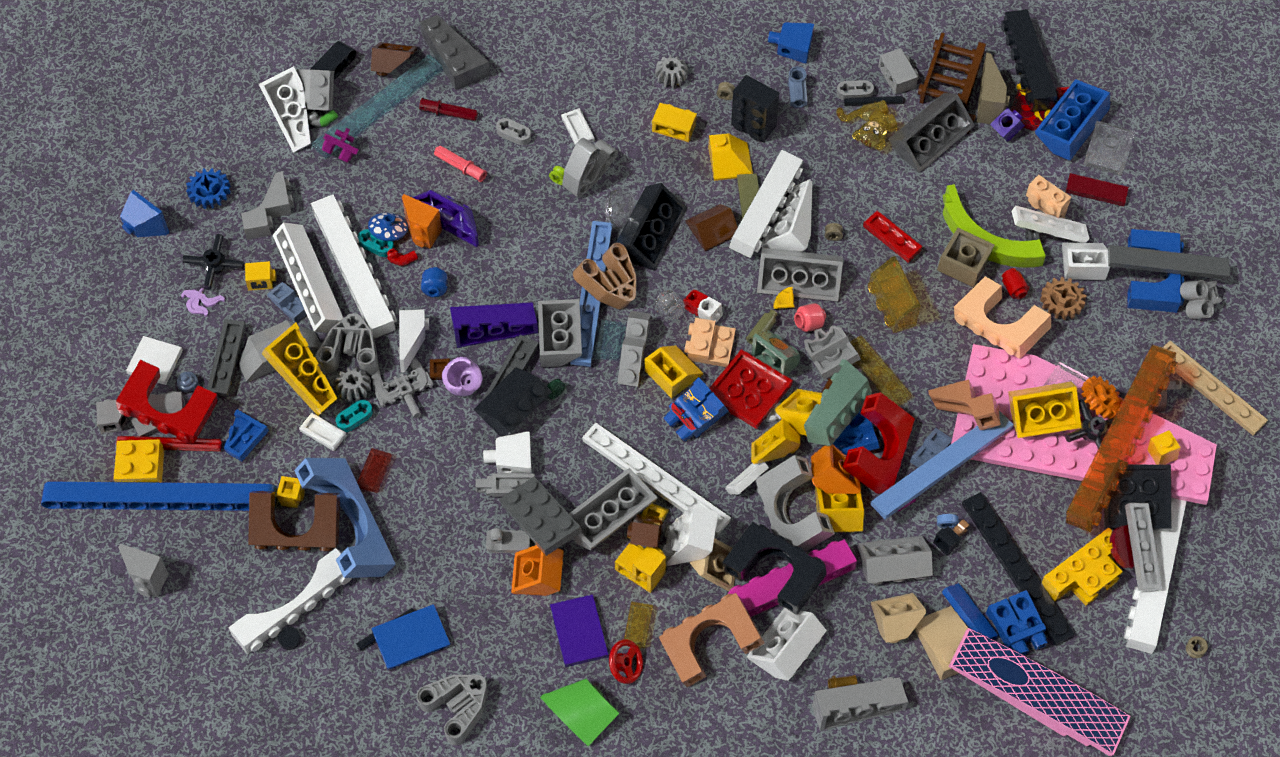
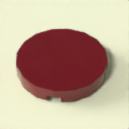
(1122, 547)

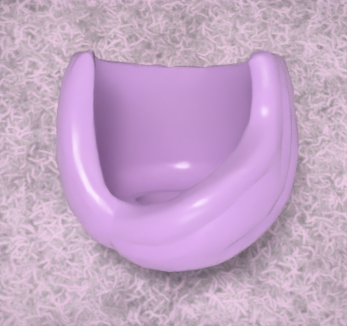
(459, 373)

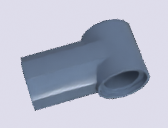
(797, 88)

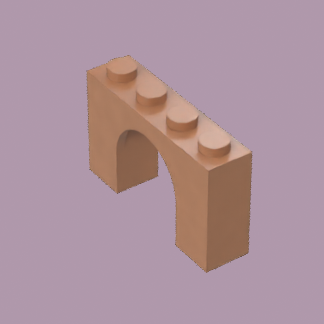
(680, 640)

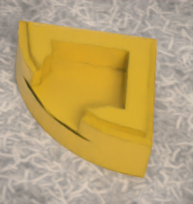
(784, 299)

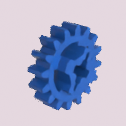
(218, 188)

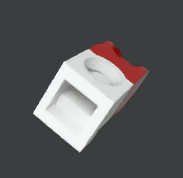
(703, 306)

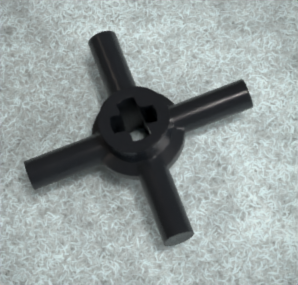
(213, 261)
(1092, 428)

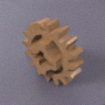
(1063, 298)

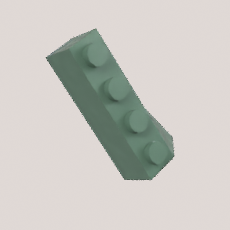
(837, 405)

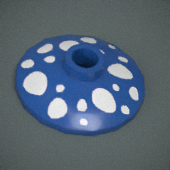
(388, 226)

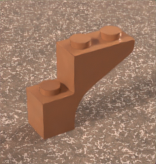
(962, 399)

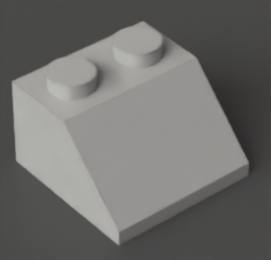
(317, 88)
(145, 570)

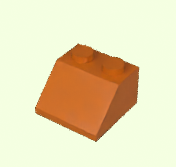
(422, 221)
(829, 472)
(536, 572)

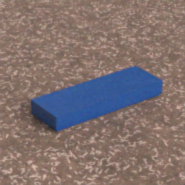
(968, 611)

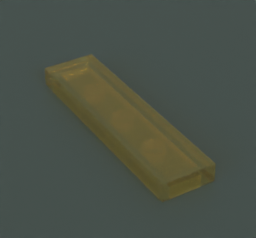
(879, 372)

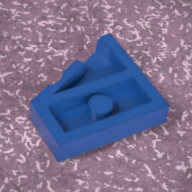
(244, 435)

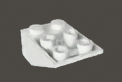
(690, 536)

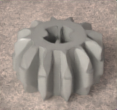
(671, 71)
(356, 377)

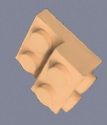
(1048, 197)
(710, 342)

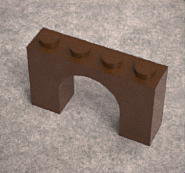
(266, 532)

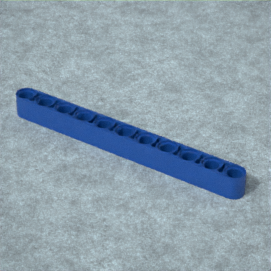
(150, 495)

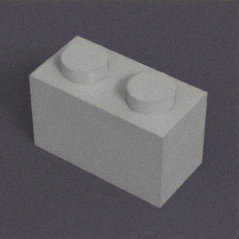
(898, 71)

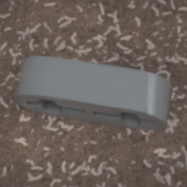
(854, 89)
(515, 129)

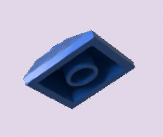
(142, 217)

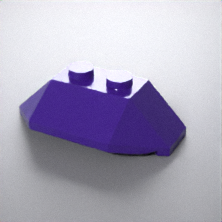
(454, 217)

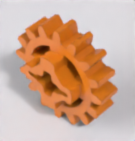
(1101, 397)

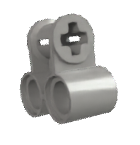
(1201, 298)

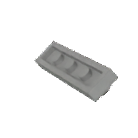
(1143, 547)

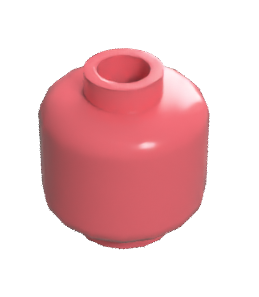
(810, 317)

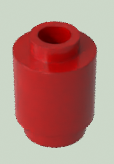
(1015, 283)

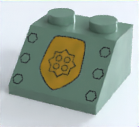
(774, 352)

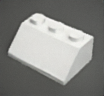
(787, 643)

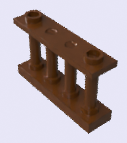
(971, 70)

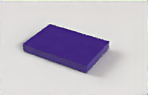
(579, 630)

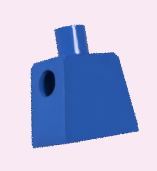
(793, 40)

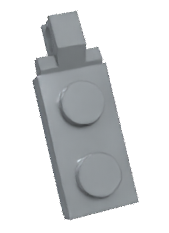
(501, 483)

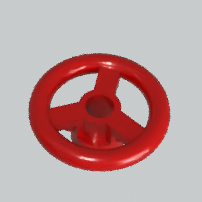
(623, 661)

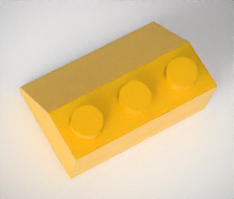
(1045, 409)

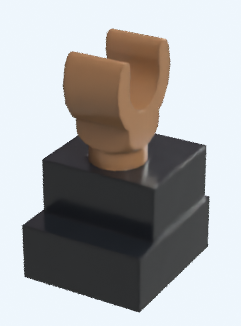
(949, 539)

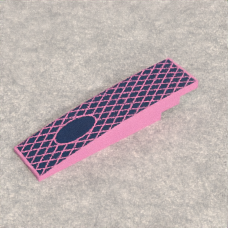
(1040, 692)

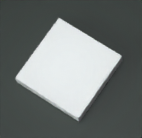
(158, 354)

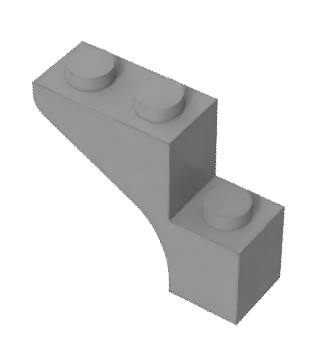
(275, 204)
(633, 348)

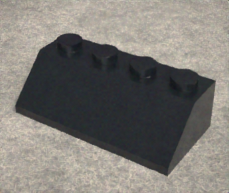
(651, 225)

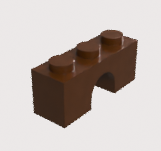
(645, 530)

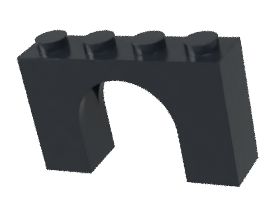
(760, 543)

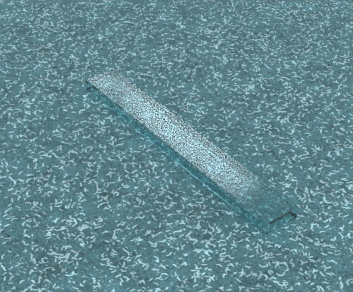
(383, 101)

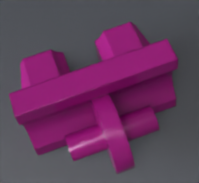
(330, 143)

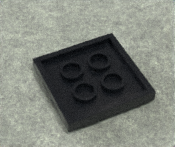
(1142, 485)

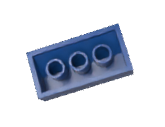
(1073, 118)

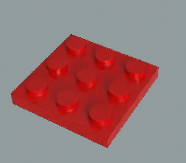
(750, 388)

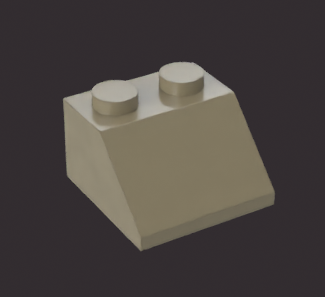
(965, 257)

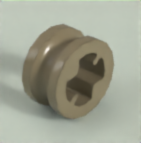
(725, 91)
(833, 232)
(1203, 647)

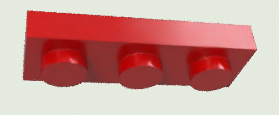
(892, 236)

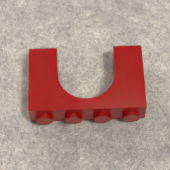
(183, 424)
(895, 428)

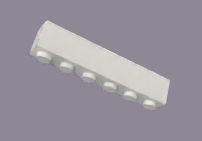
(766, 203)
(307, 277)

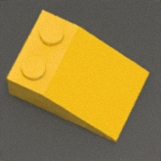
(843, 510)

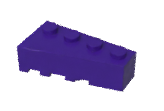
(492, 322)

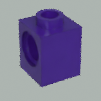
(1008, 132)

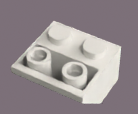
(1085, 261)

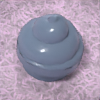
(187, 381)

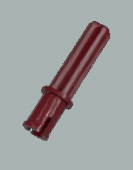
(447, 109)

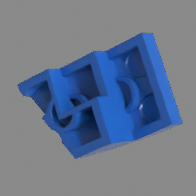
(857, 434)

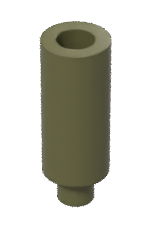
(765, 323)

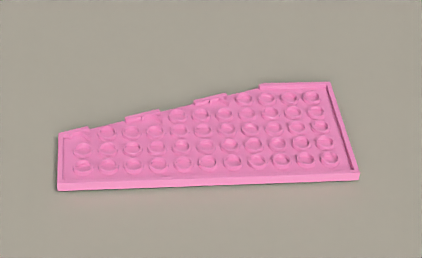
(999, 372)

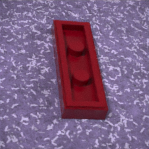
(1096, 189)

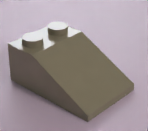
(992, 93)

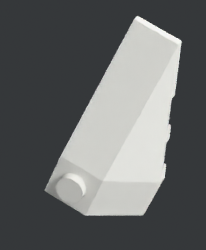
(288, 105)
(794, 222)

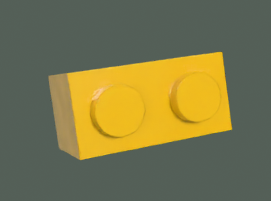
(674, 122)

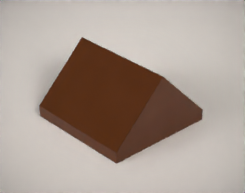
(713, 226)

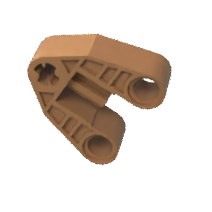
(616, 285)

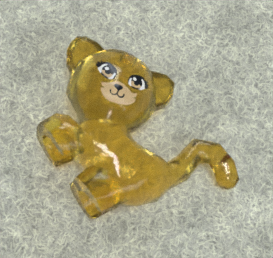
(877, 118)

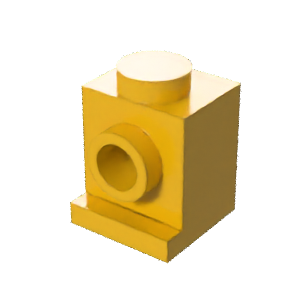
(290, 492)

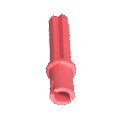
(458, 162)

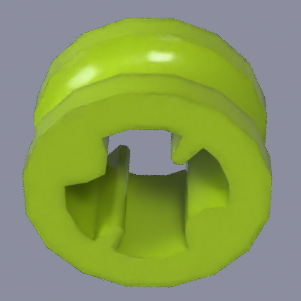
(557, 175)

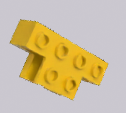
(1085, 571)

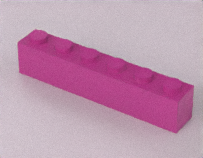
(762, 592)

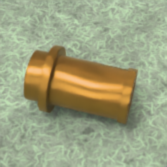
(841, 681)

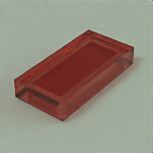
(374, 470)

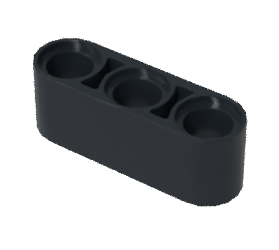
(336, 59)

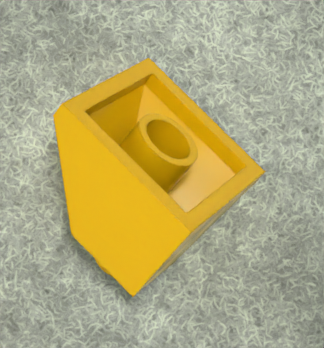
(728, 156)
(798, 408)
(775, 443)

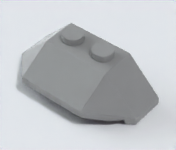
(254, 364)

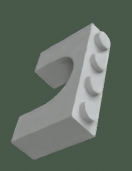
(775, 490)

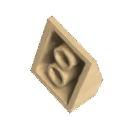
(940, 637)

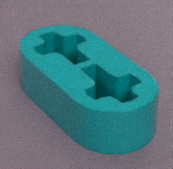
(375, 244)
(354, 415)

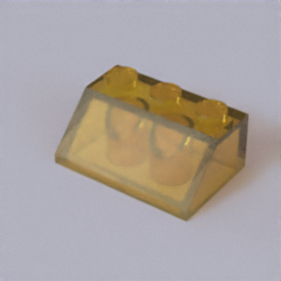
(894, 296)

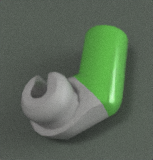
(322, 121)

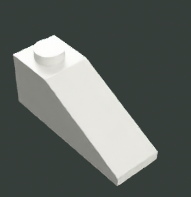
(412, 334)

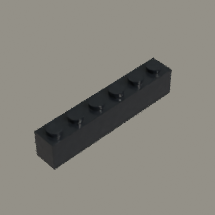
(1029, 60)

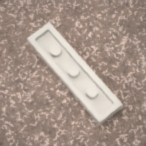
(1050, 224)

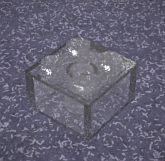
(1109, 148)

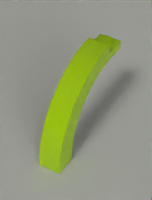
(1005, 251)

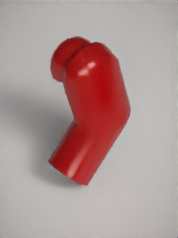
(399, 259)

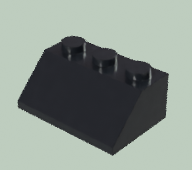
(512, 401)

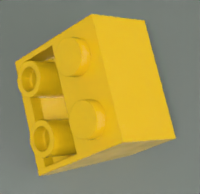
(671, 369)

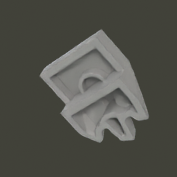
(829, 350)

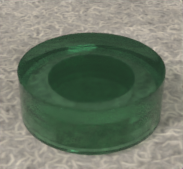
(557, 388)

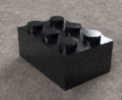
(754, 108)

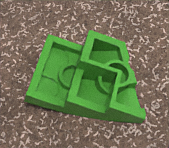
(581, 709)

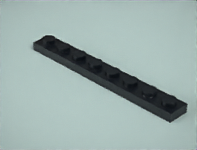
(1017, 567)

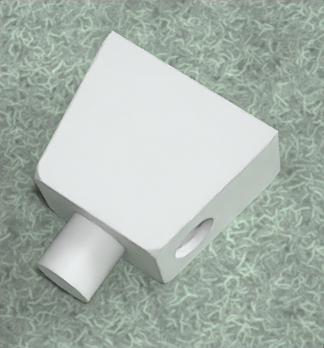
(511, 454)

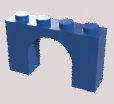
(1161, 295)

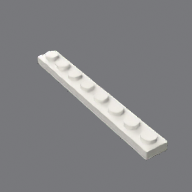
(649, 473)

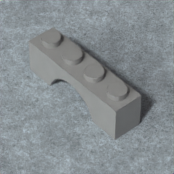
(109, 415)

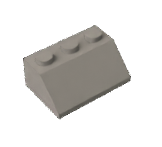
(559, 332)
(896, 559)

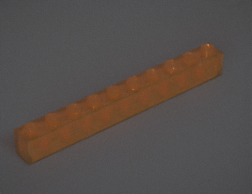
(1121, 439)

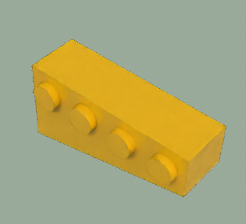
(300, 369)

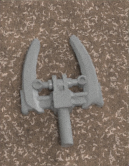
(404, 389)

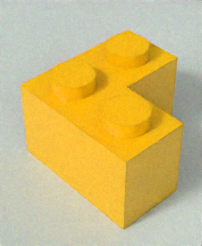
(642, 565)

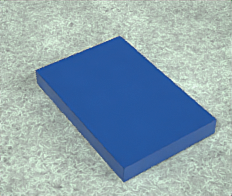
(410, 637)

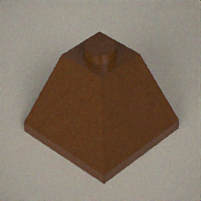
(389, 56)

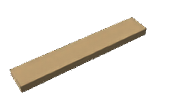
(1216, 391)

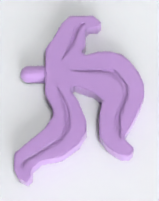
(193, 303)

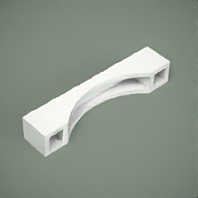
(257, 628)

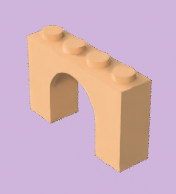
(1014, 337)

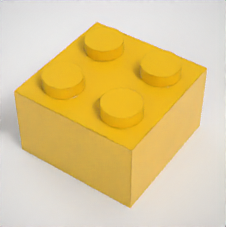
(139, 461)

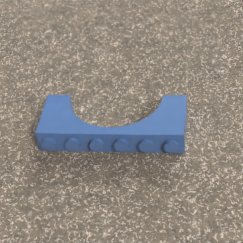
(370, 554)

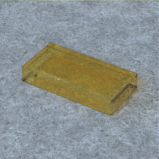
(638, 623)

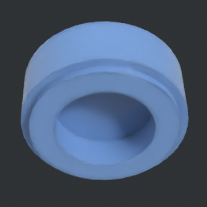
(947, 520)

